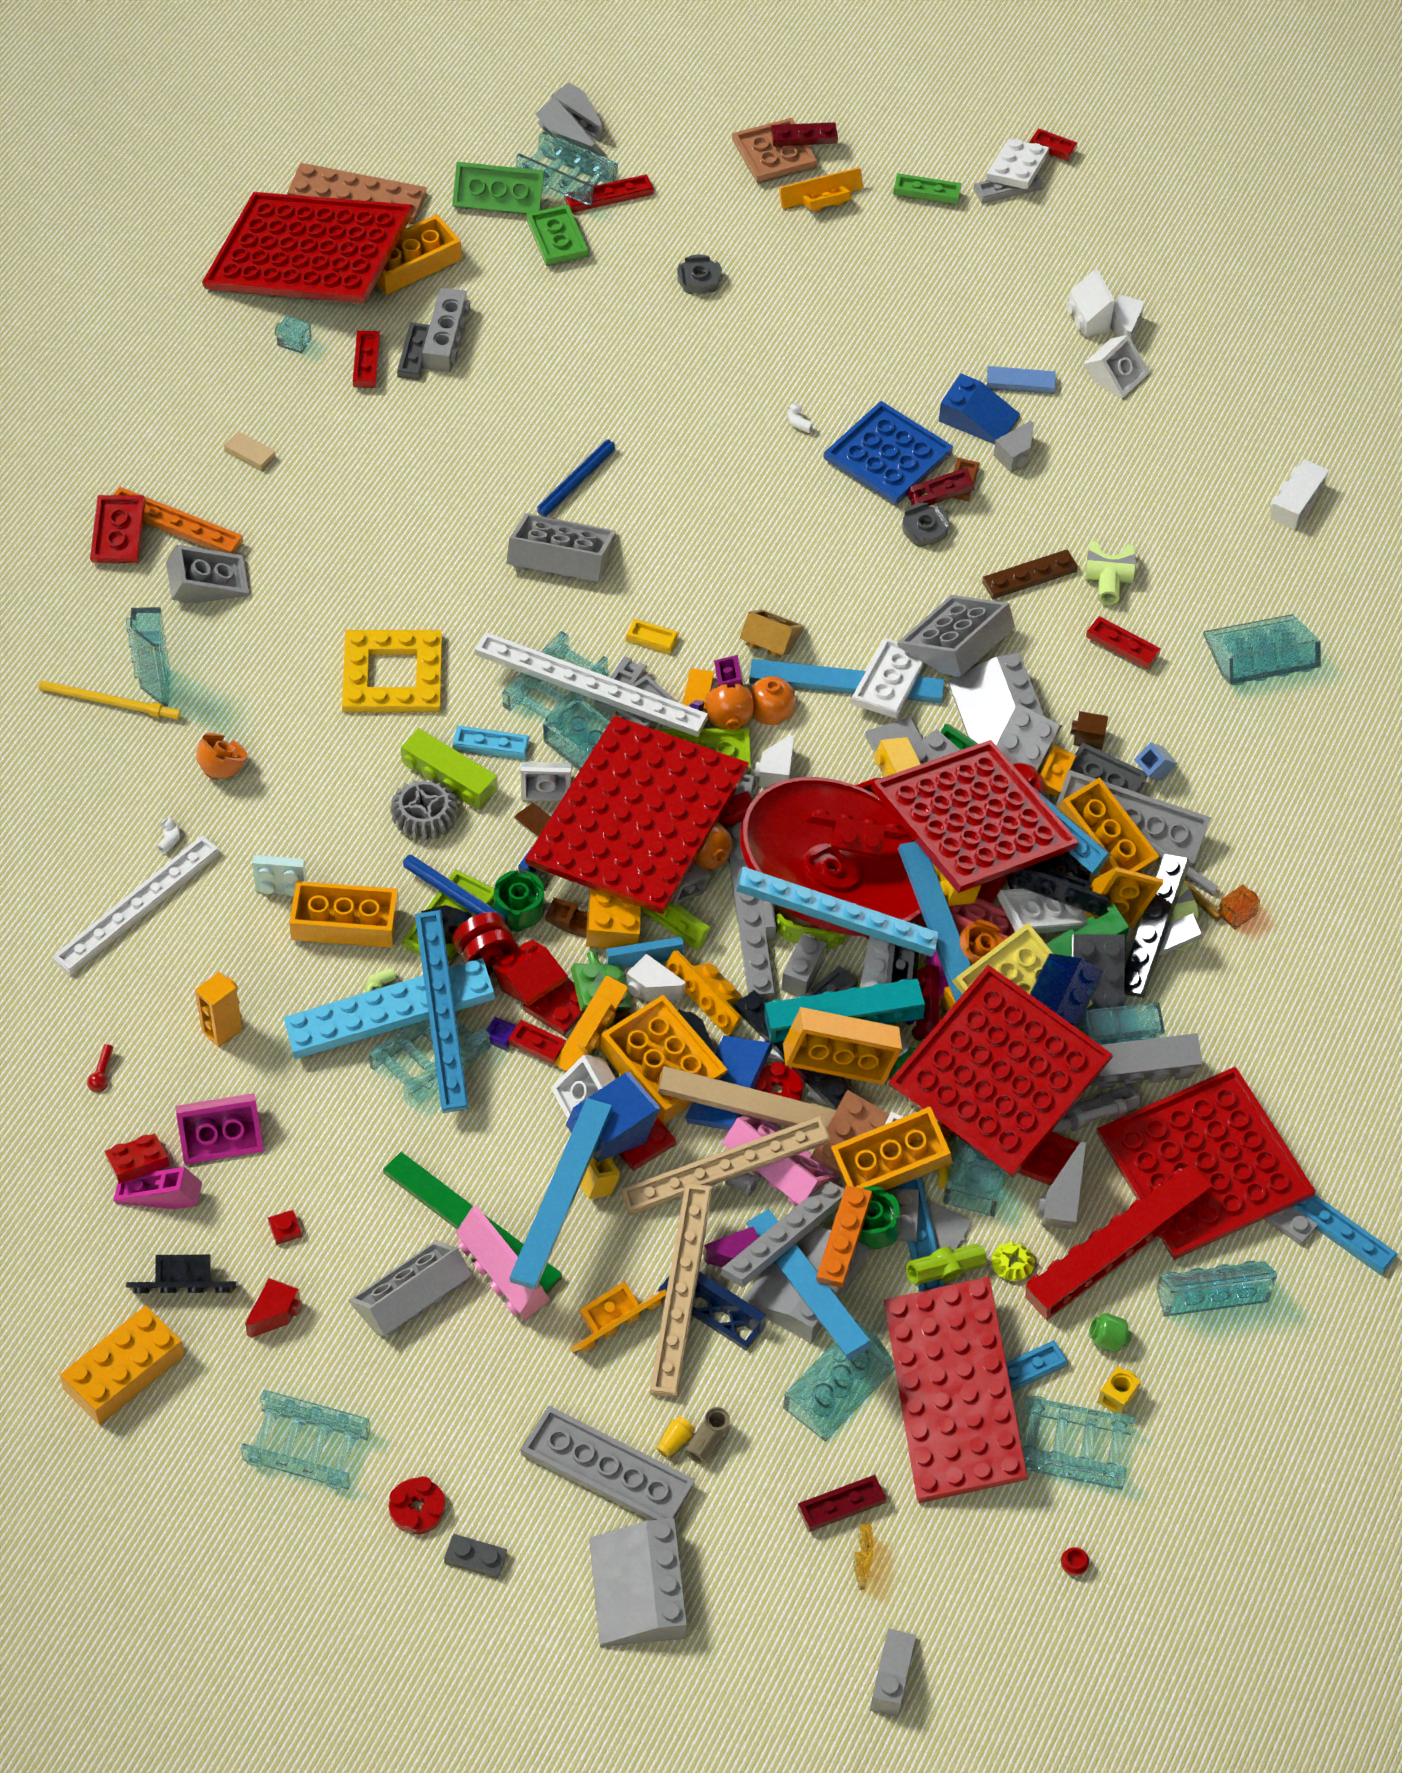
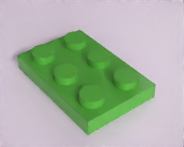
(557, 235)

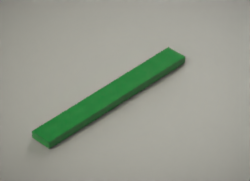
(450, 1205)

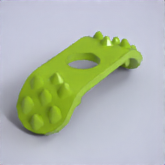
(794, 932)

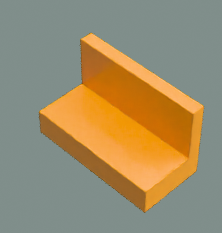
(1055, 769)

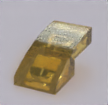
(863, 1559)

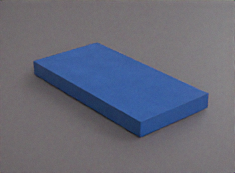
(744, 1063)

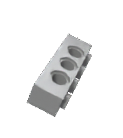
(445, 329)

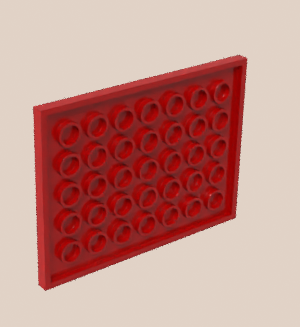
(308, 247)
(637, 814)

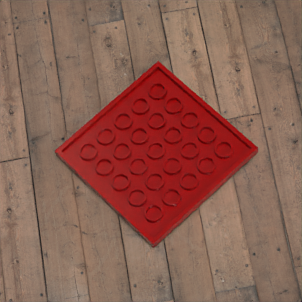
(974, 815)
(1000, 1070)
(1226, 1140)

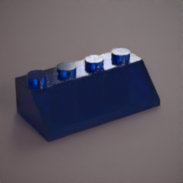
(1066, 986)

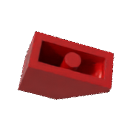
(273, 1308)

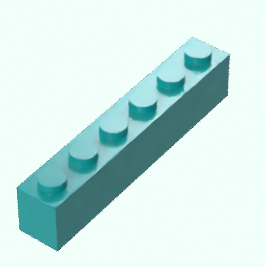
(876, 1003)

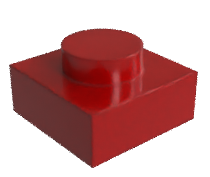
(284, 1227)

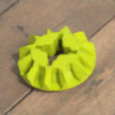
(1017, 1271)

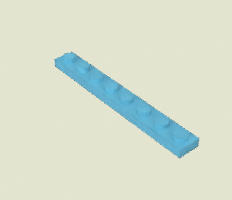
(837, 911)

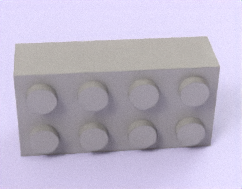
(1150, 1060)

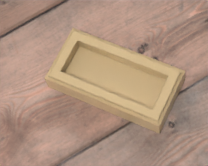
(249, 451)

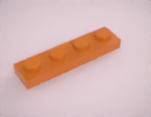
(844, 1236)

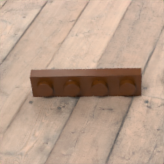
(1029, 574)

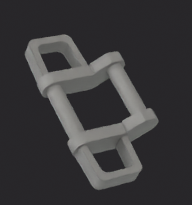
(1103, 1105)

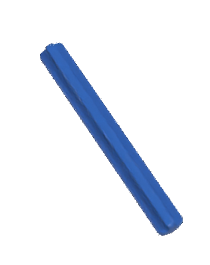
(575, 478)
(447, 886)

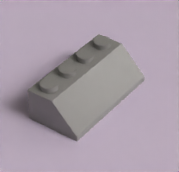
(411, 1287)

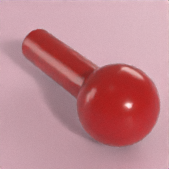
(98, 1081)

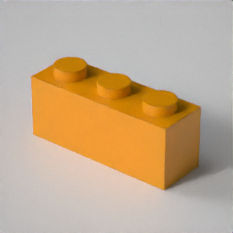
(219, 1009)

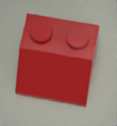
(529, 973)

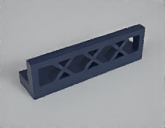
(729, 1303)

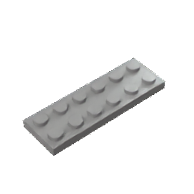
(1165, 824)
(607, 1466)

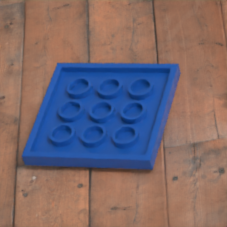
(888, 452)

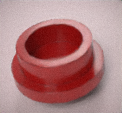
(1075, 1561)

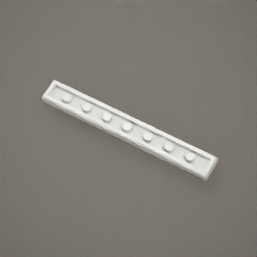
(135, 905)

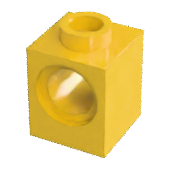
(1114, 1399)

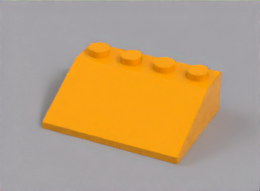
(656, 1039)

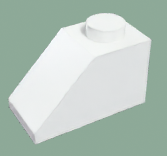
(1126, 315)
(775, 763)
(651, 980)

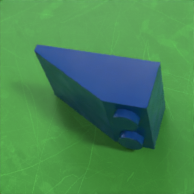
(977, 410)

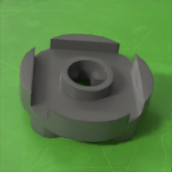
(703, 283)
(923, 534)

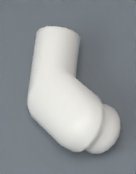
(796, 420)

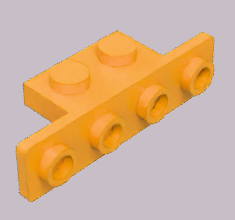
(822, 191)
(708, 990)
(592, 1023)
(611, 1310)

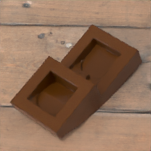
(567, 917)

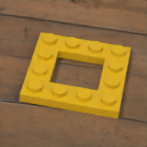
(362, 643)

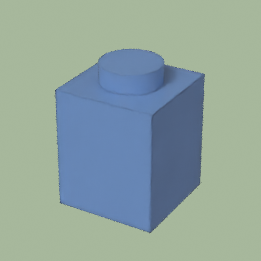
(1155, 761)

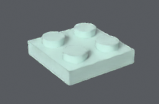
(277, 874)

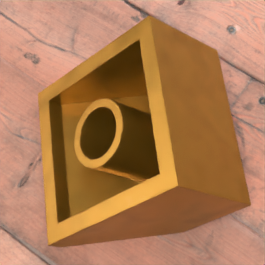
(770, 632)

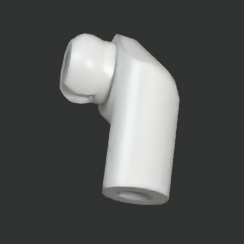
(171, 835)

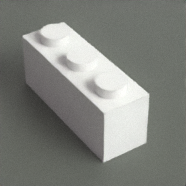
(1298, 493)

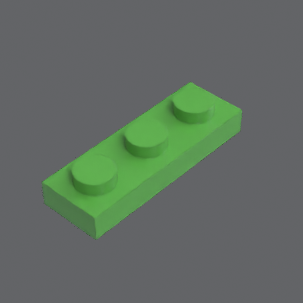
(927, 188)

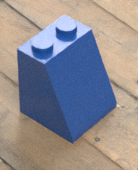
(630, 1118)

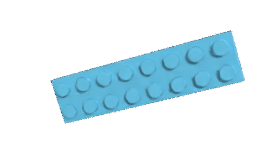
(381, 1010)

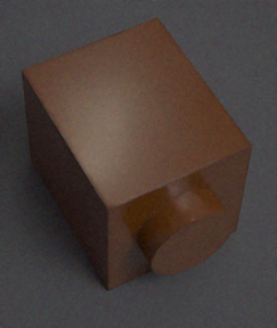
(1089, 729)

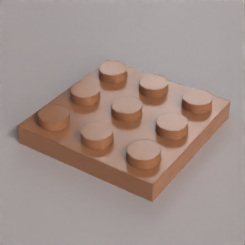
(768, 161)

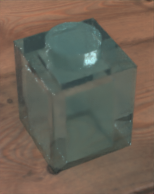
(293, 334)

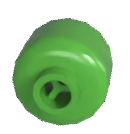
(1109, 1332)

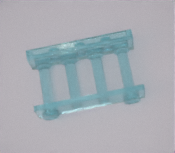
(574, 157)
(559, 648)
(420, 1086)
(303, 1413)
(1069, 1467)

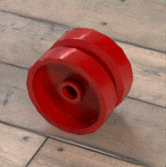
(485, 938)

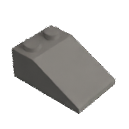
(559, 122)
(205, 575)
(1061, 1201)

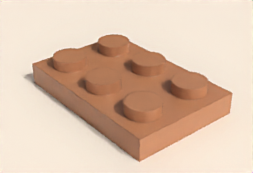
(849, 1120)

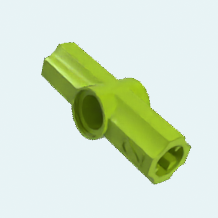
(946, 1264)

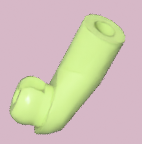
(379, 979)

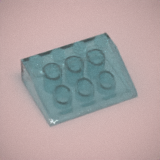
(1263, 649)

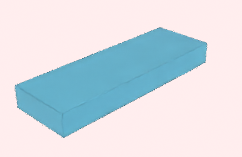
(491, 742)

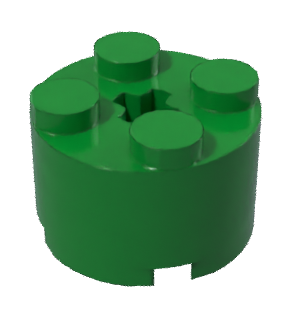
(520, 899)
(881, 1221)

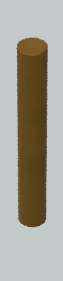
(1207, 906)

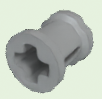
(745, 1182)

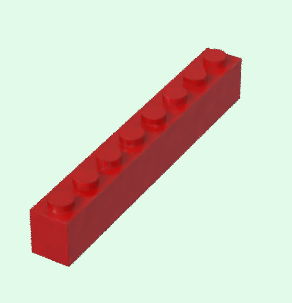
(1117, 1241)

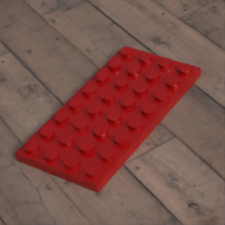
(955, 1390)

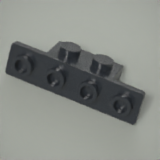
(1062, 888)
(183, 1272)

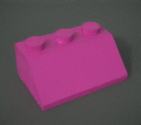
(219, 1128)

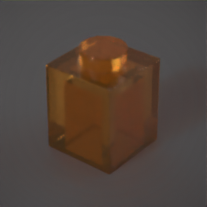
(1239, 906)

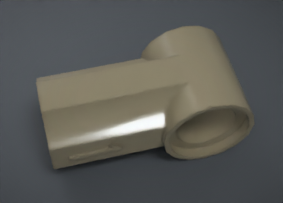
(707, 1436)

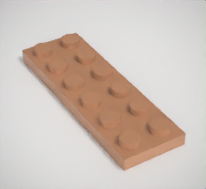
(333, 183)

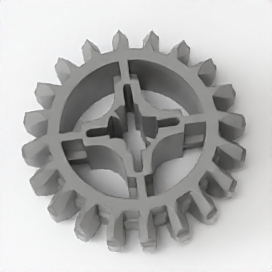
(424, 808)

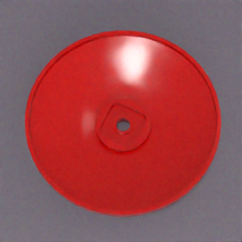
(788, 848)

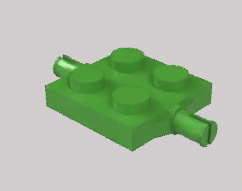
(590, 976)

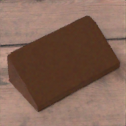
(533, 819)

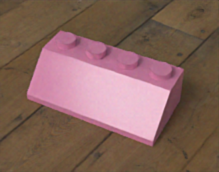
(794, 1176)
(497, 1260)

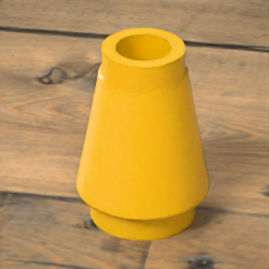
(675, 1436)

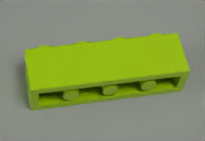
(439, 761)

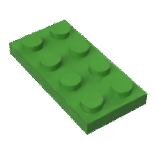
(497, 188)

